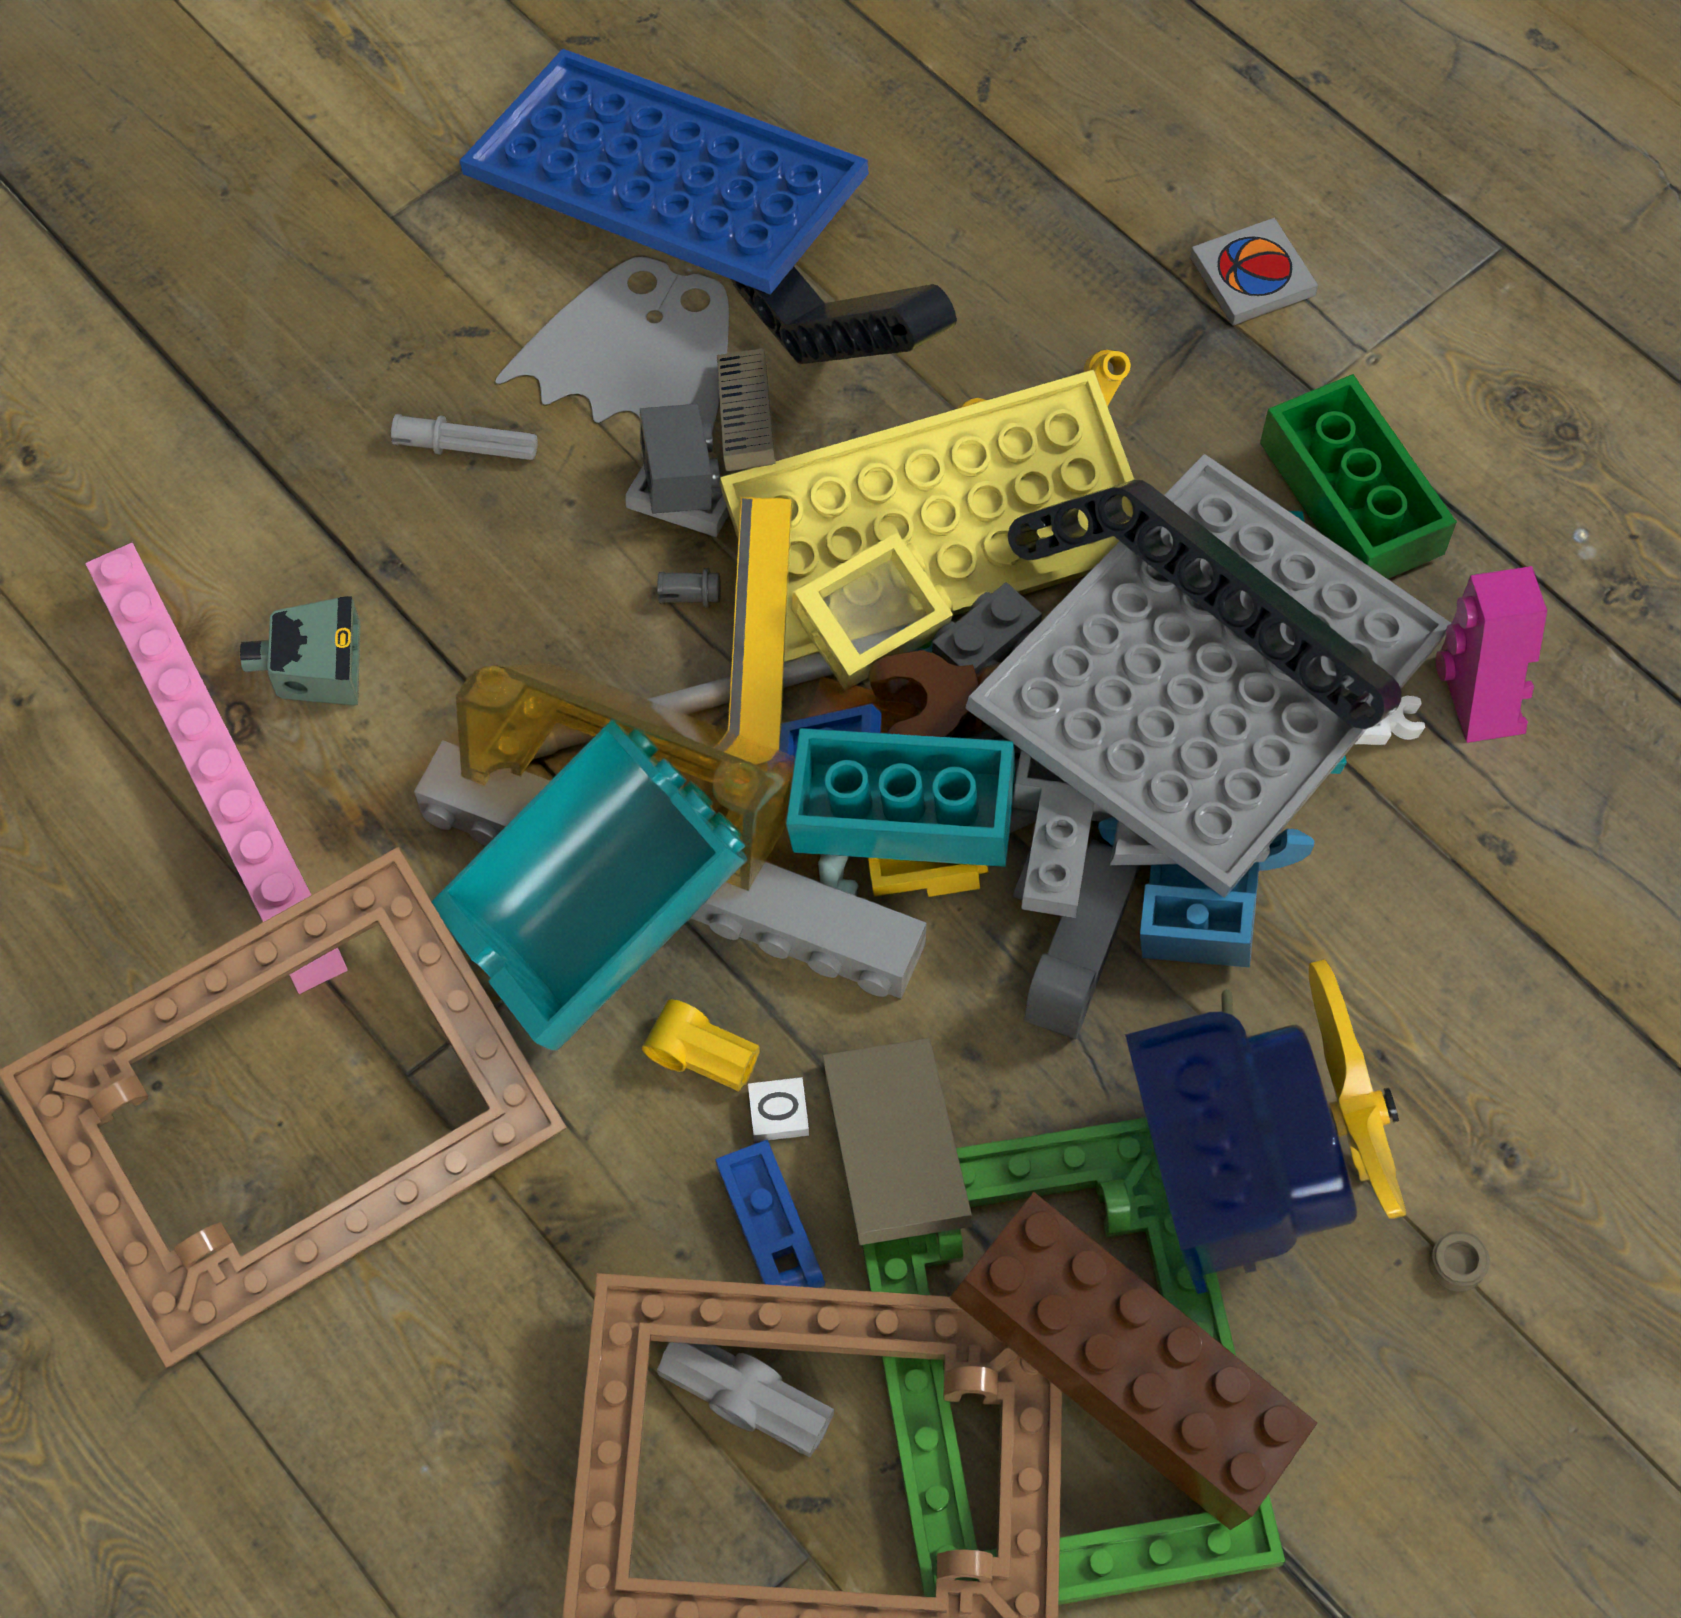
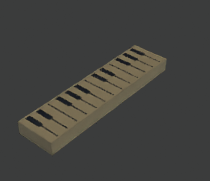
(745, 410)

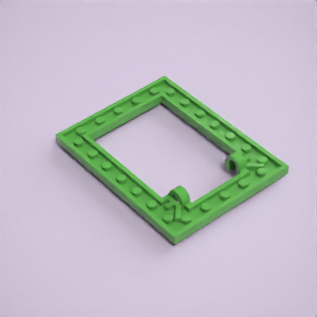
(1096, 1564)

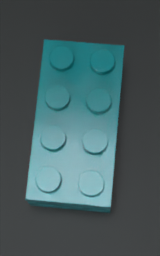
(902, 797)

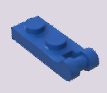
(768, 1216)

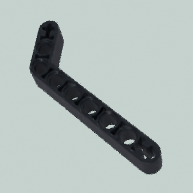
(849, 327)
(1221, 595)

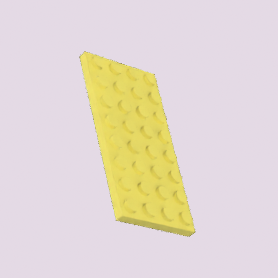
(949, 491)

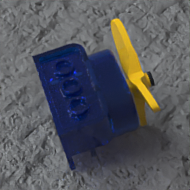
(1251, 1135)

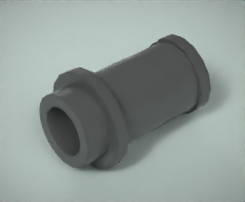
(689, 587)

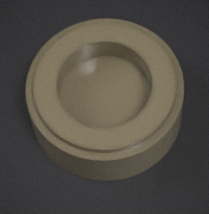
(1459, 1261)

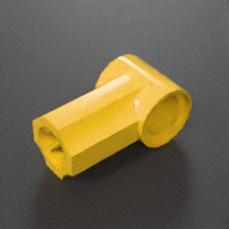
(688, 1040)

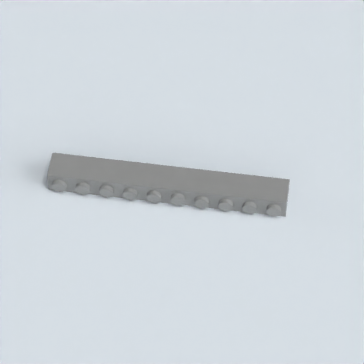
(778, 913)

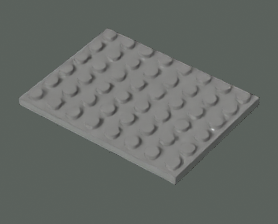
(1177, 715)

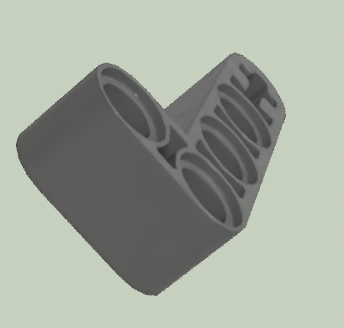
(1081, 945)

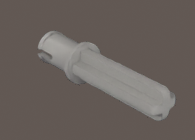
(443, 435)

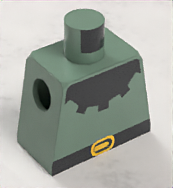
(310, 652)

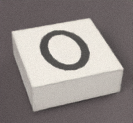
(778, 1109)

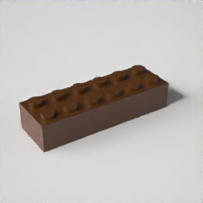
(1134, 1362)

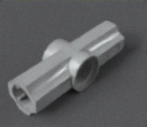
(747, 1394)

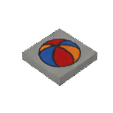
(1253, 271)

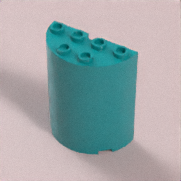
(589, 882)

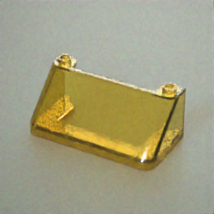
(513, 708)

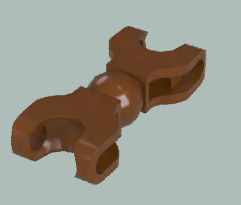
(932, 687)

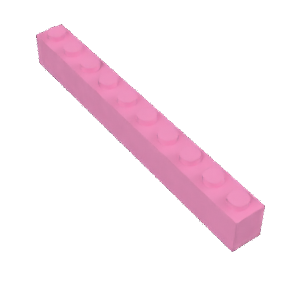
(205, 746)

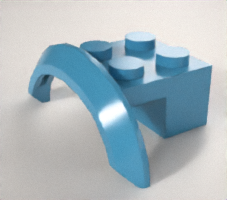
(1195, 923)

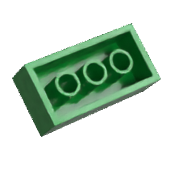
(1357, 478)

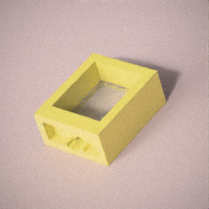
(871, 608)

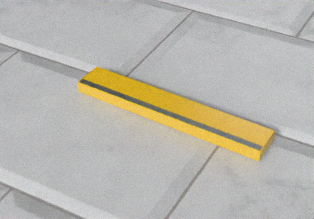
(760, 619)

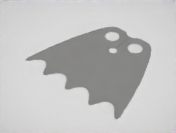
(619, 358)

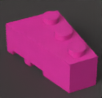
(1489, 652)

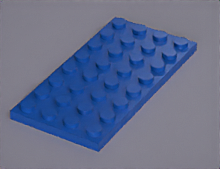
(666, 169)

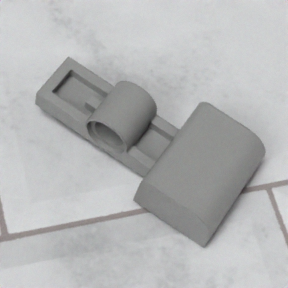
(1058, 837)

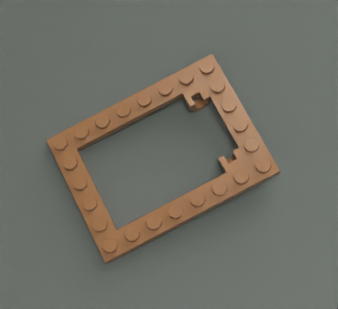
(87, 1075)
(646, 1309)

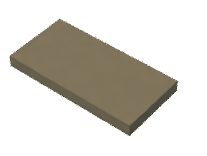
(896, 1142)

